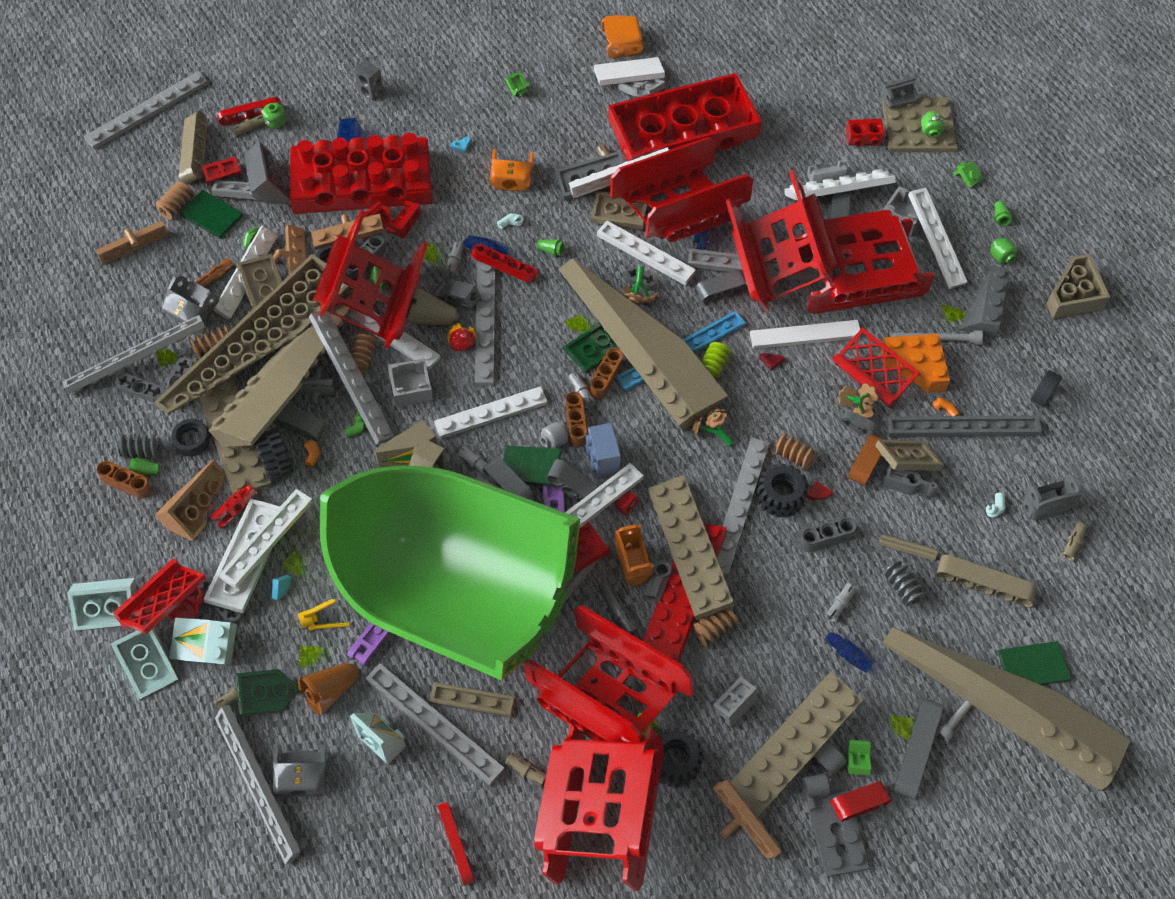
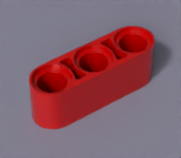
(860, 801)

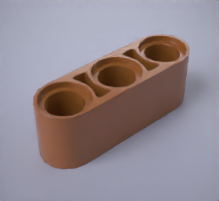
(608, 366)
(576, 411)
(866, 461)
(118, 474)

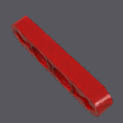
(248, 108)
(487, 256)
(455, 843)

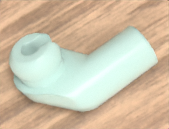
(510, 219)
(998, 507)

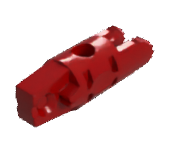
(233, 506)

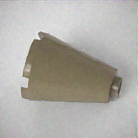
(431, 310)

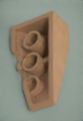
(188, 507)

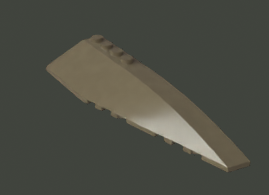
(267, 327)
(652, 349)
(272, 387)
(1022, 706)

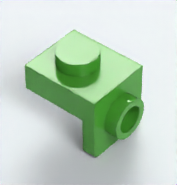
(517, 84)
(969, 173)
(859, 757)

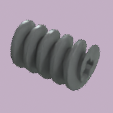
(139, 448)
(903, 584)

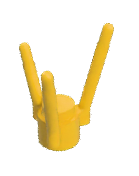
(309, 617)

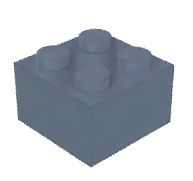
(603, 450)

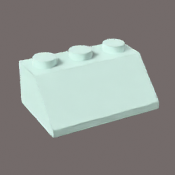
(95, 602)

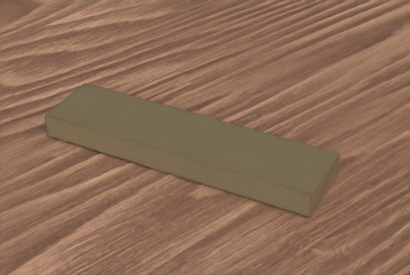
(472, 700)

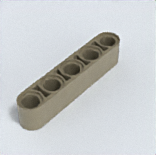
(193, 148)
(986, 579)

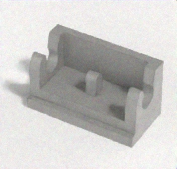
(829, 172)
(736, 701)

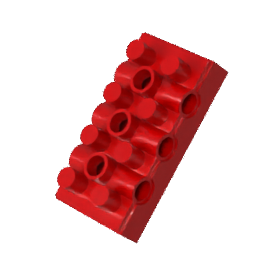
(685, 115)
(359, 173)

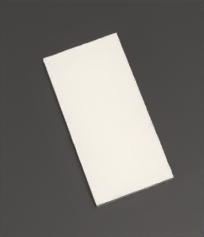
(629, 71)

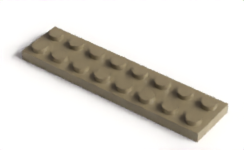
(240, 463)
(690, 547)
(795, 743)

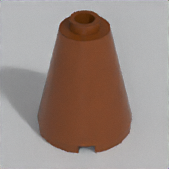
(327, 686)

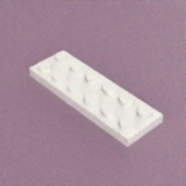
(844, 183)
(220, 592)

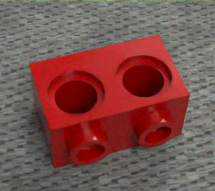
(865, 132)

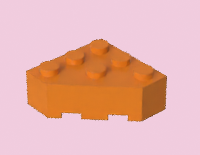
(923, 354)

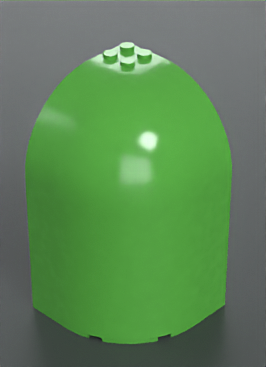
(449, 562)

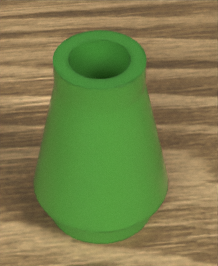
(1002, 214)
(553, 246)
(144, 467)

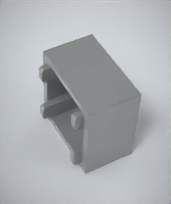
(902, 206)
(410, 382)

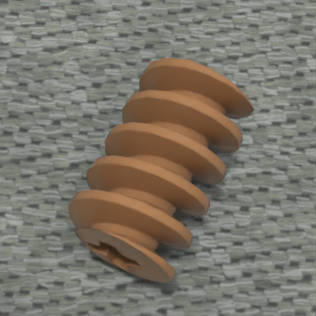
(174, 199)
(207, 342)
(362, 351)
(795, 452)
(713, 624)

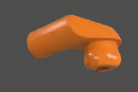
(947, 405)
(314, 452)

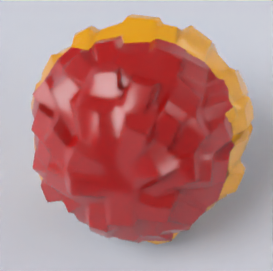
(461, 338)

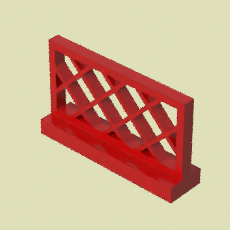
(862, 376)
(147, 598)

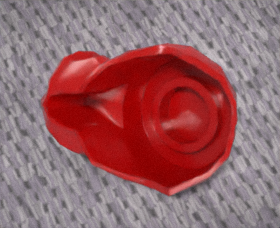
(189, 606)

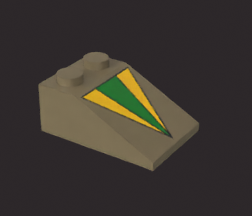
(400, 448)

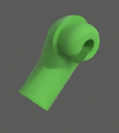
(249, 236)
(374, 275)
(358, 427)

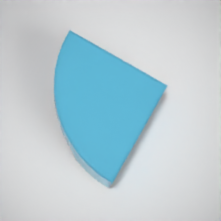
(461, 145)
(280, 586)

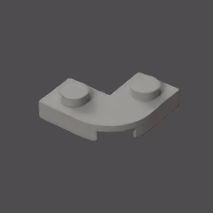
(642, 89)

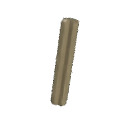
(908, 547)

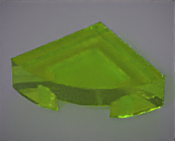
(431, 253)
(952, 314)
(577, 324)
(166, 357)
(293, 563)
(308, 654)
(901, 726)

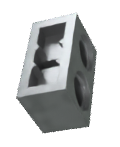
(369, 80)

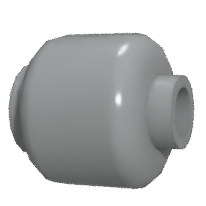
(554, 435)

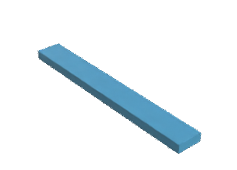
(696, 342)

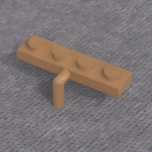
(327, 236)
(132, 242)
(295, 248)
(746, 819)

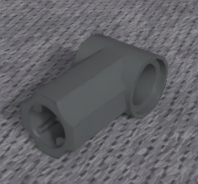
(657, 581)

